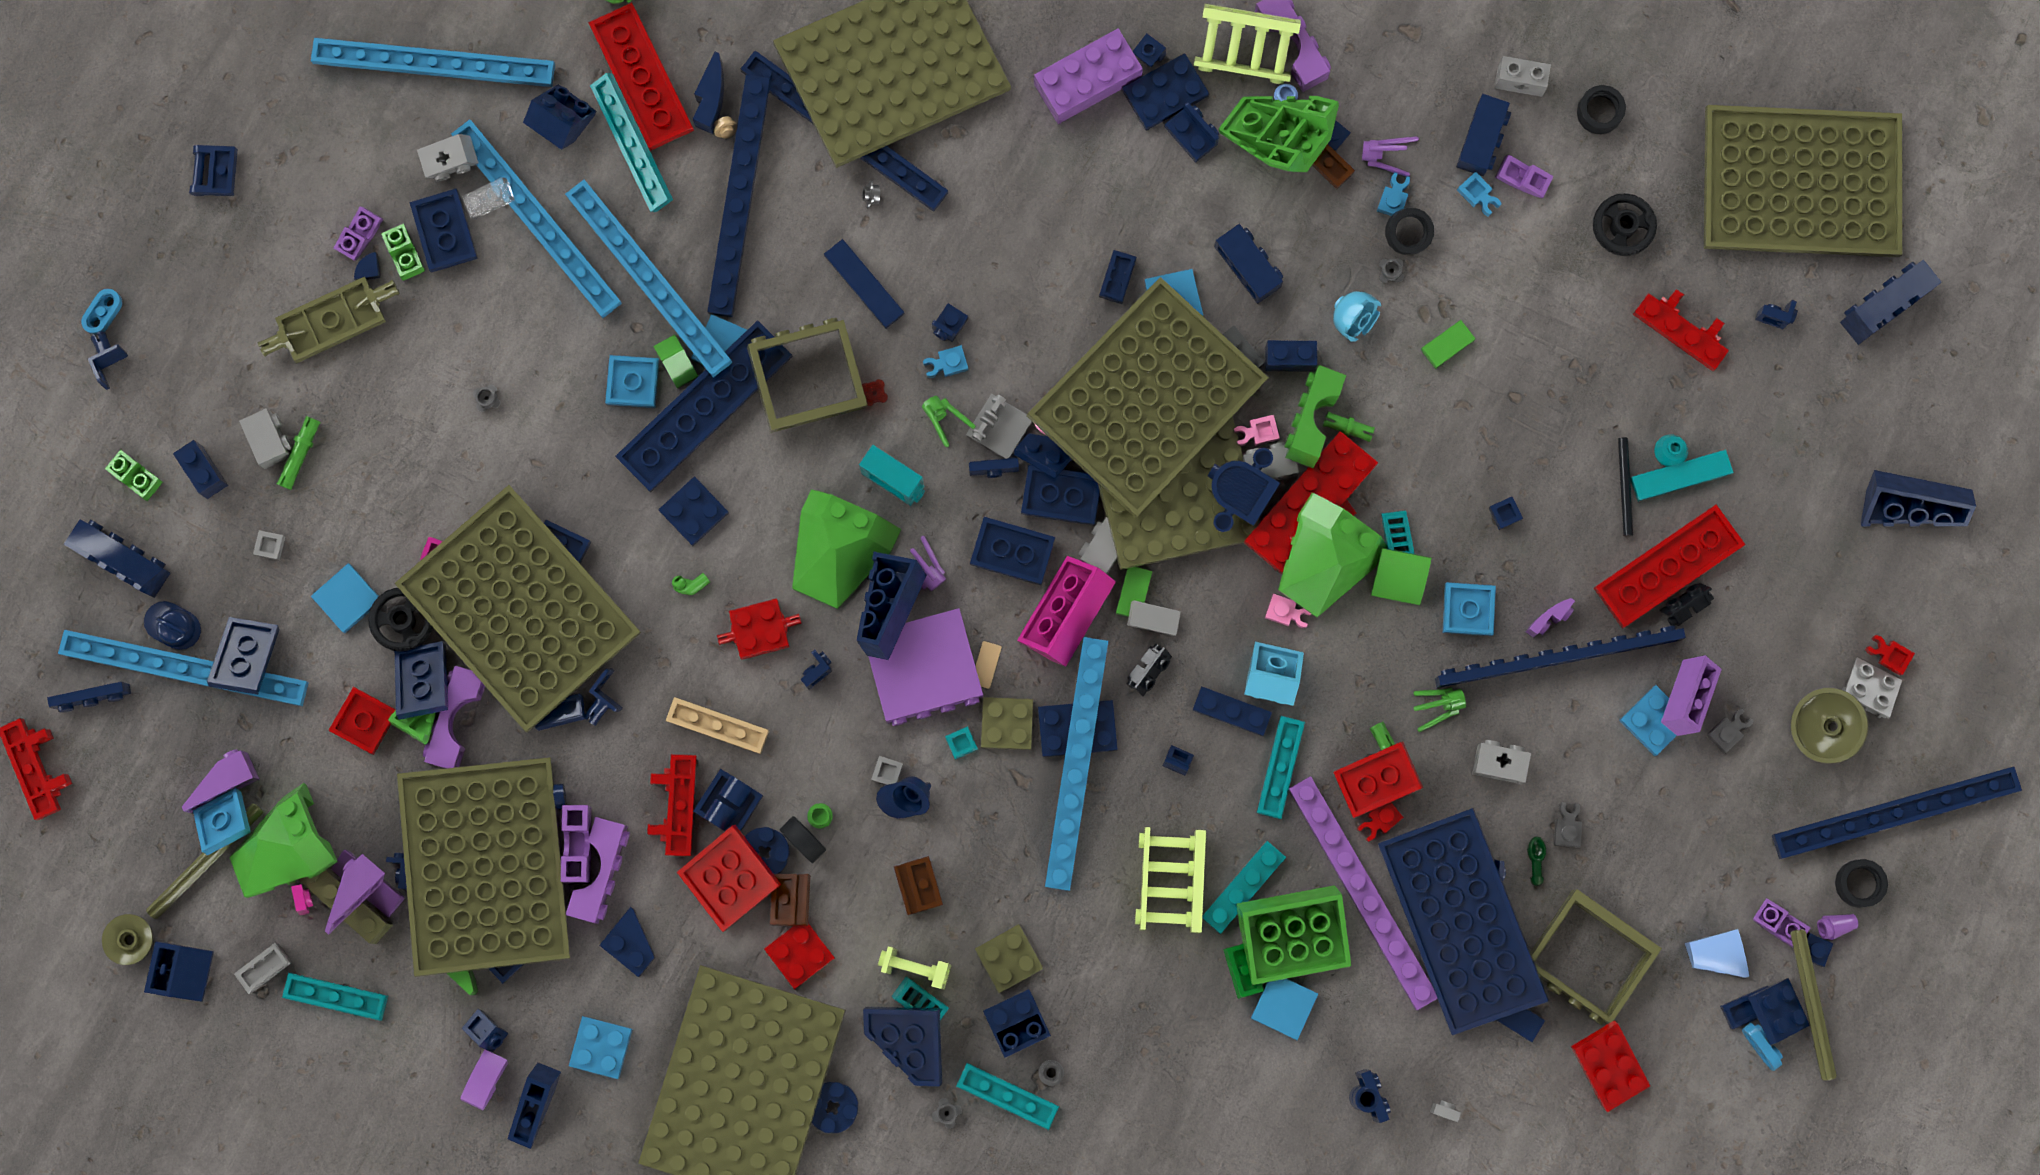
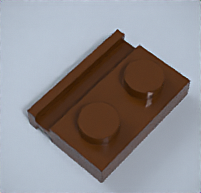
(918, 885)
(790, 900)

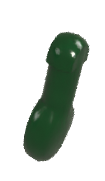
(1536, 853)

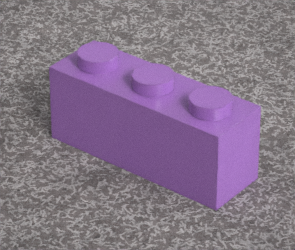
(1691, 695)

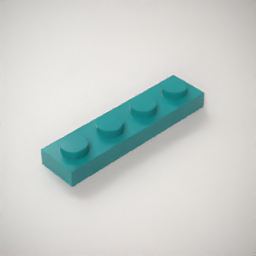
(1243, 886)

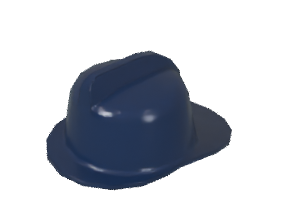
(172, 625)
(904, 798)

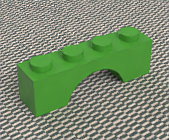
(1307, 441)

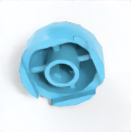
(1355, 314)

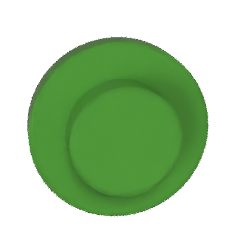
(820, 815)

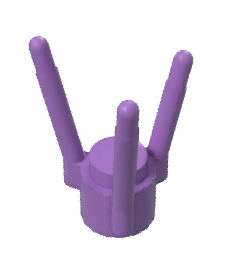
(1374, 149)
(934, 575)

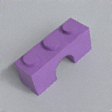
(577, 849)

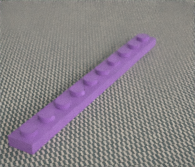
(1363, 893)

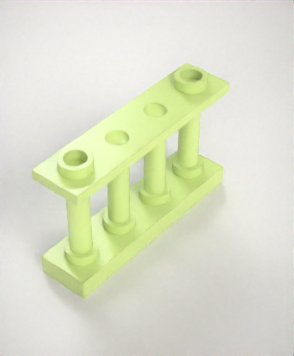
(1262, 24)
(1193, 893)
(937, 974)

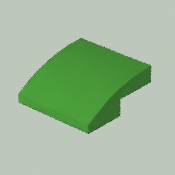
(1401, 576)

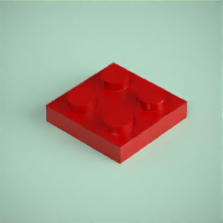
(362, 720)
(799, 954)

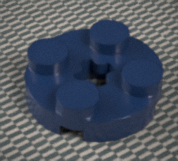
(776, 841)
(846, 1113)

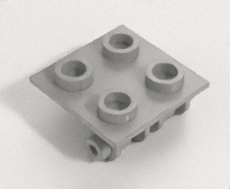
(999, 426)
(1873, 688)

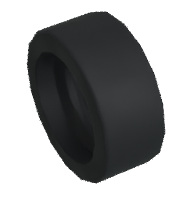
(1609, 93)
(1428, 228)
(802, 839)
(1880, 878)

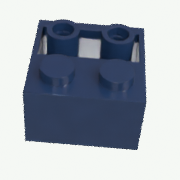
(559, 116)
(178, 971)
(1016, 1023)

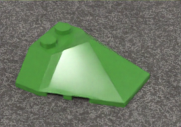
(1283, 132)
(837, 547)
(1327, 555)
(282, 847)

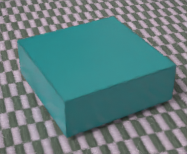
(961, 742)

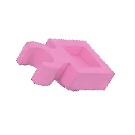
(1261, 431)
(1283, 611)

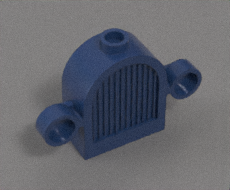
(1242, 489)

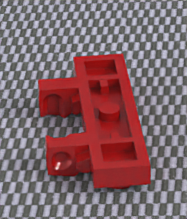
(1698, 343)
(37, 786)
(679, 823)

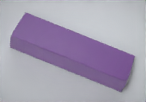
(384, 897)

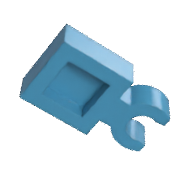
(1477, 191)
(1393, 198)
(950, 362)

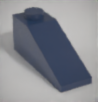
(533, 1104)

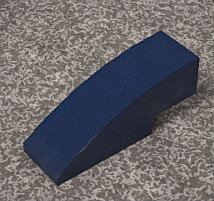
(710, 95)

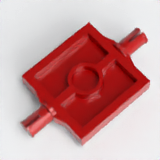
(759, 629)

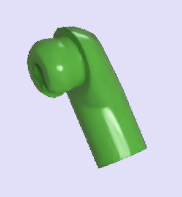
(688, 586)

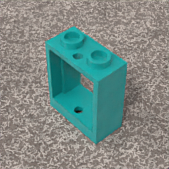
(892, 475)

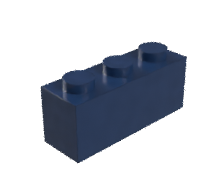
(1484, 135)
(1249, 263)

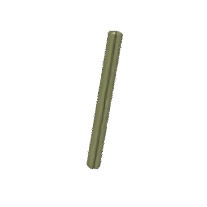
(193, 872)
(1813, 1004)

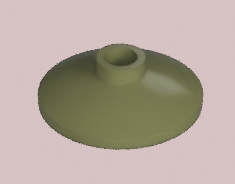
(115, 939)

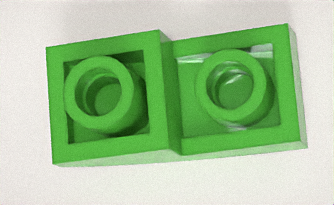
(403, 252)
(133, 475)

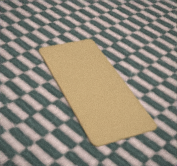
(987, 663)

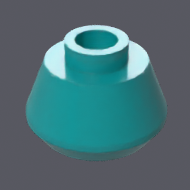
(1671, 450)

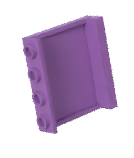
(927, 669)

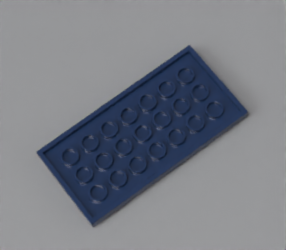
(1463, 922)

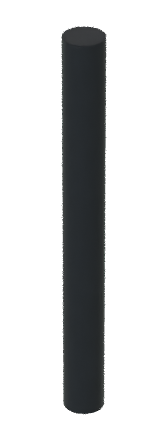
(1625, 486)

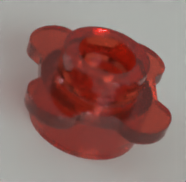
(876, 386)

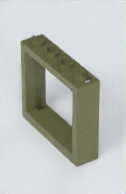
(817, 414)
(1649, 948)

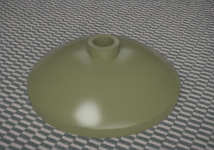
(1812, 725)

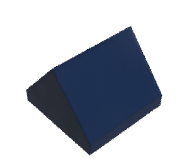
(1178, 760)

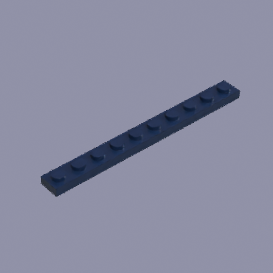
(883, 160)
(739, 196)
(1549, 658)
(1896, 812)

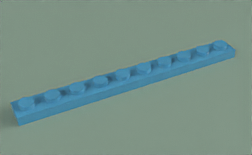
(433, 62)
(542, 225)
(648, 278)
(170, 665)
(1076, 763)

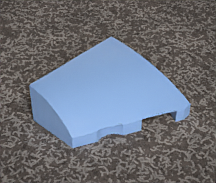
(1719, 953)

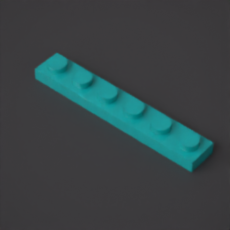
(631, 142)

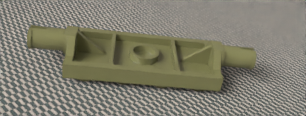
(329, 319)

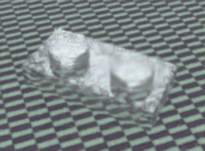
(488, 198)

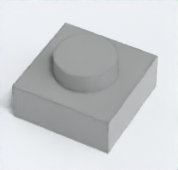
(269, 545)
(887, 771)
(1445, 1110)

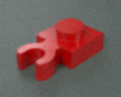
(1893, 655)
(1382, 818)

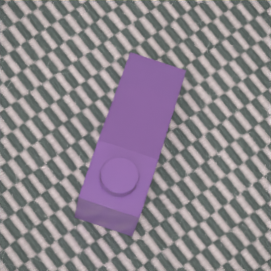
(229, 773)
(357, 884)

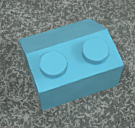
(1274, 673)

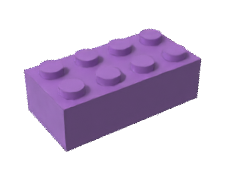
(1087, 76)

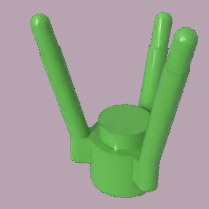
(936, 411)
(1452, 700)

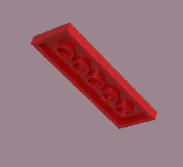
(641, 76)
(1334, 477)
(1669, 566)

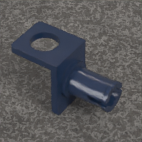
(106, 356)
(602, 701)

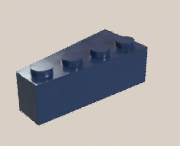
(1889, 302)

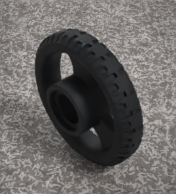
(1610, 209)
(378, 618)

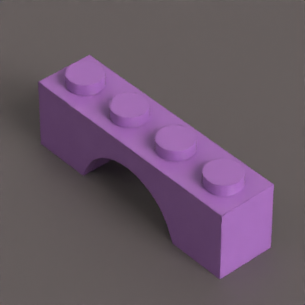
(1310, 66)
(444, 748)
(608, 840)

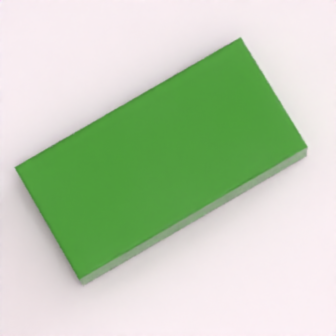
(1448, 344)
(1133, 589)

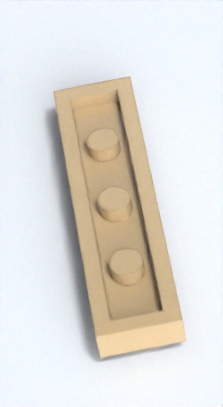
(717, 725)

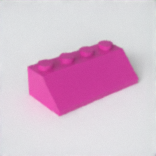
(1066, 610)

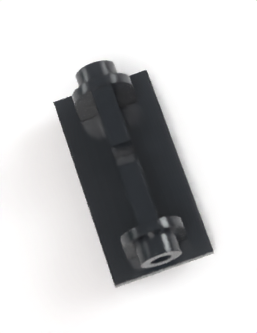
(1696, 596)
(1143, 679)

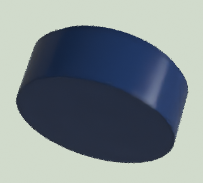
(559, 795)

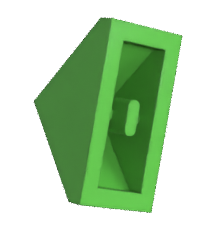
(676, 361)

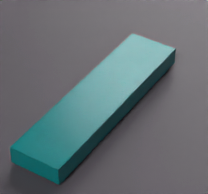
(1681, 475)
(1280, 767)
(335, 996)
(1007, 1096)

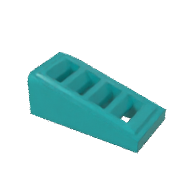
(1406, 531)
(905, 985)

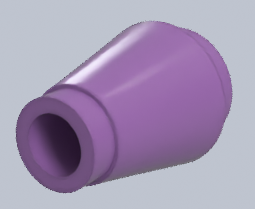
(1834, 926)

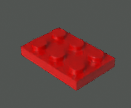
(1378, 779)
(1610, 1066)

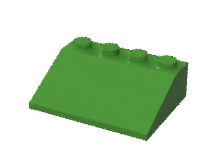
(1294, 934)

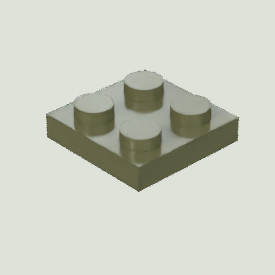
(1007, 723)
(1009, 958)

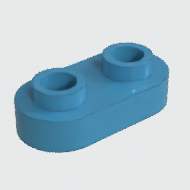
(100, 311)
(1769, 1054)

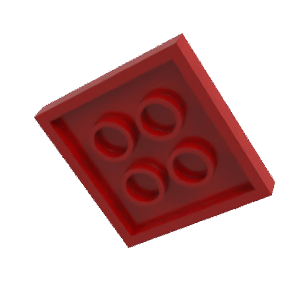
(728, 878)

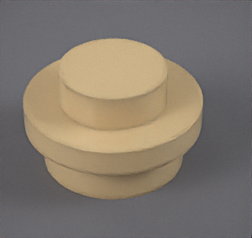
(725, 127)

